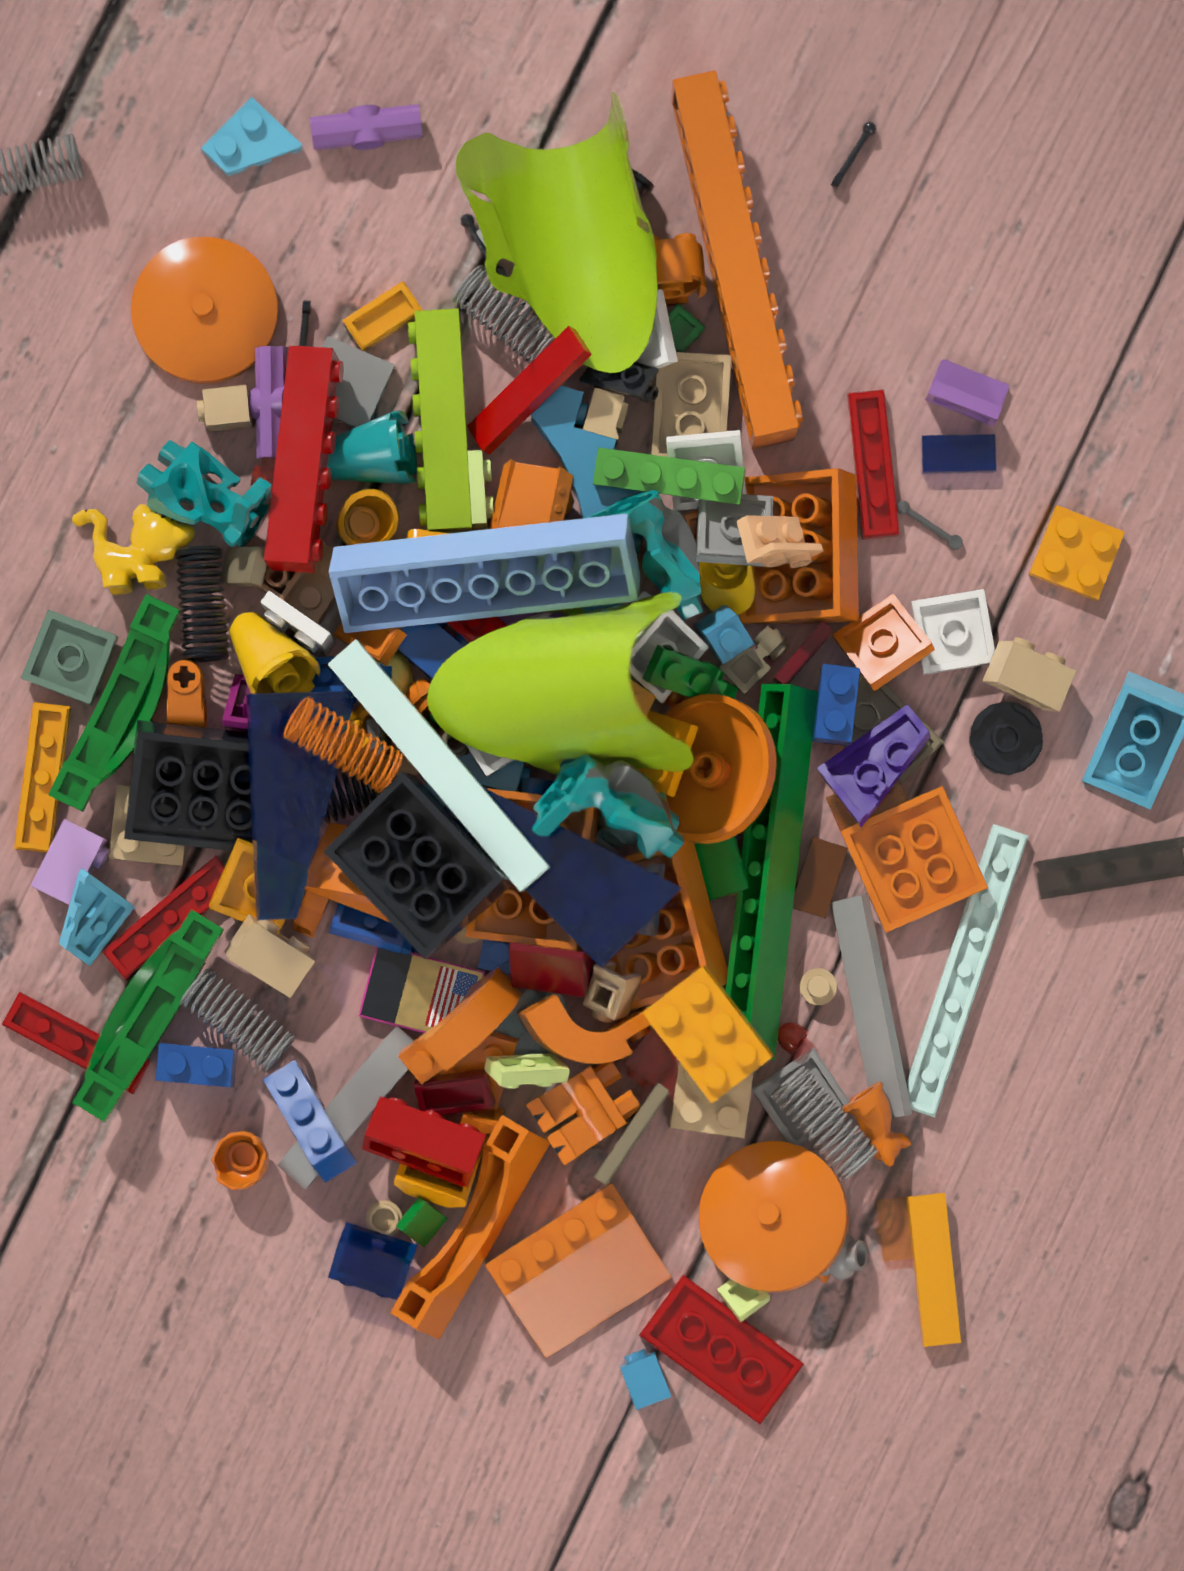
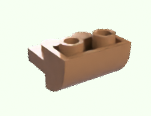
(305, 591)

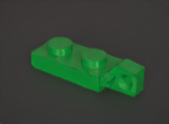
(686, 674)

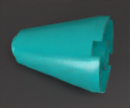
(375, 452)

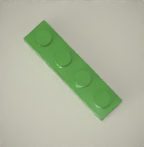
(669, 476)

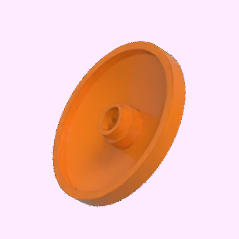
(204, 309)
(729, 770)
(773, 1216)

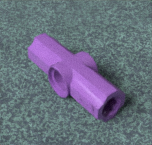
(366, 127)
(267, 397)

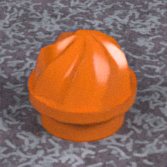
(417, 695)

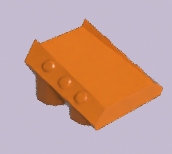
(531, 495)

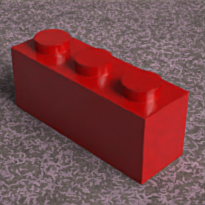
(423, 1141)

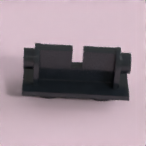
(634, 381)

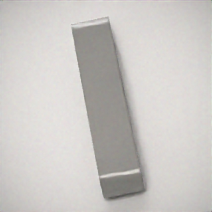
(355, 1101)

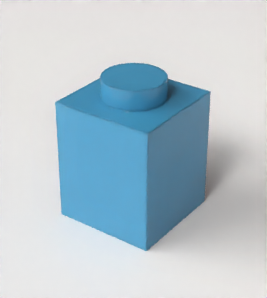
(724, 633)
(644, 1378)

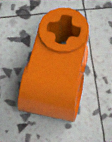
(187, 704)

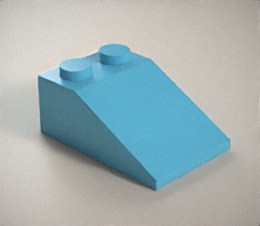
(1138, 741)

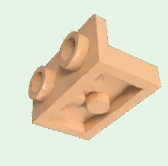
(776, 541)

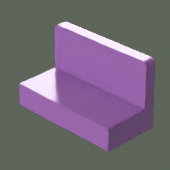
(967, 392)

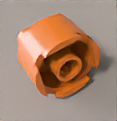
(680, 268)

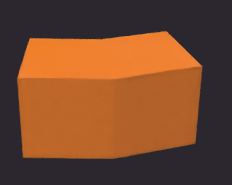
(310, 914)

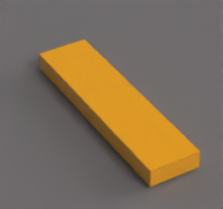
(43, 762)
(933, 1269)

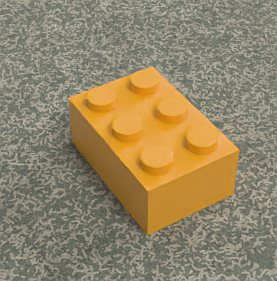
(708, 1034)

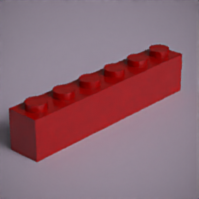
(303, 459)

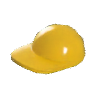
(727, 585)

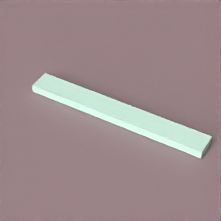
(439, 765)
(963, 970)

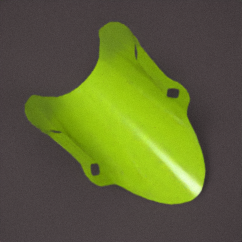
(573, 236)
(556, 691)

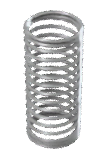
(73, 159)
(471, 283)
(195, 993)
(860, 1157)

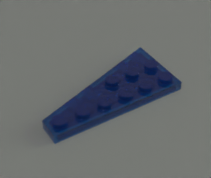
(287, 797)
(589, 888)

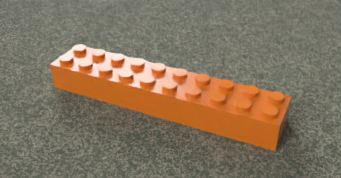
(734, 260)

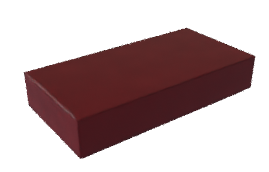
(803, 654)
(455, 1093)

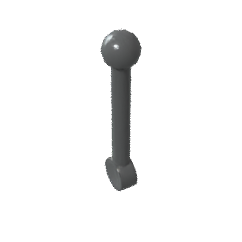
(954, 542)

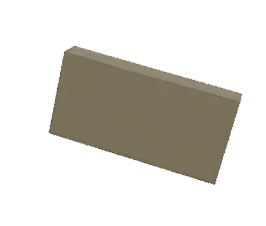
(244, 566)

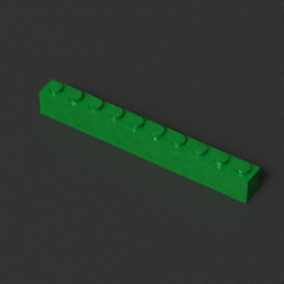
(771, 865)

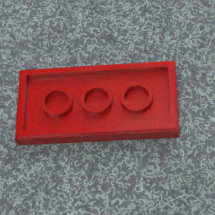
(721, 1350)

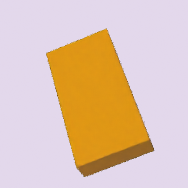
(382, 316)

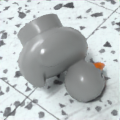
(850, 1259)

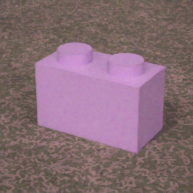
(68, 853)

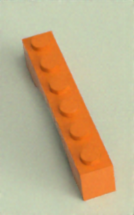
(505, 1170)

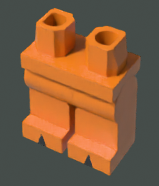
(595, 1110)

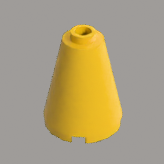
(270, 657)

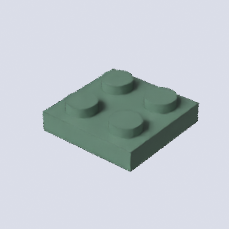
(69, 657)

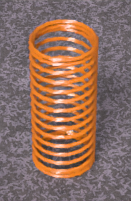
(294, 732)

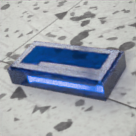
(958, 454)

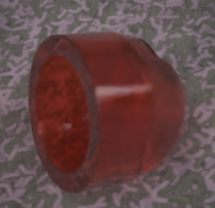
(791, 1036)

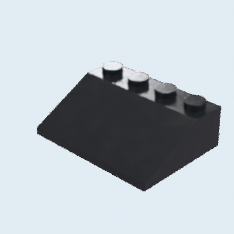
(189, 786)
(418, 864)

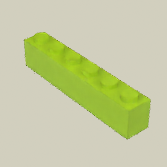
(442, 421)

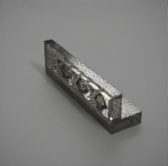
(1109, 868)

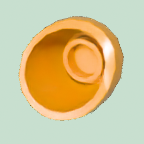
(367, 518)

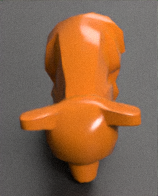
(874, 1117)

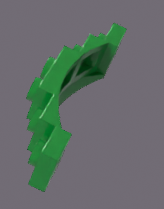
(128, 697)
(145, 1014)

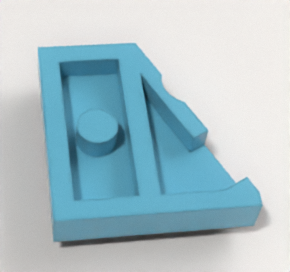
(249, 139)
(92, 917)

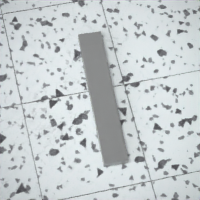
(871, 1000)

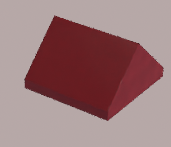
(550, 969)

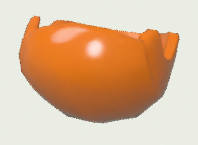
(240, 1160)

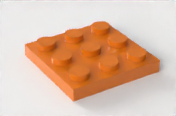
(914, 859)

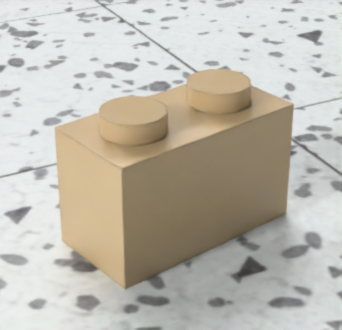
(1030, 675)
(270, 955)

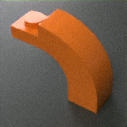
(463, 1028)
(559, 1035)

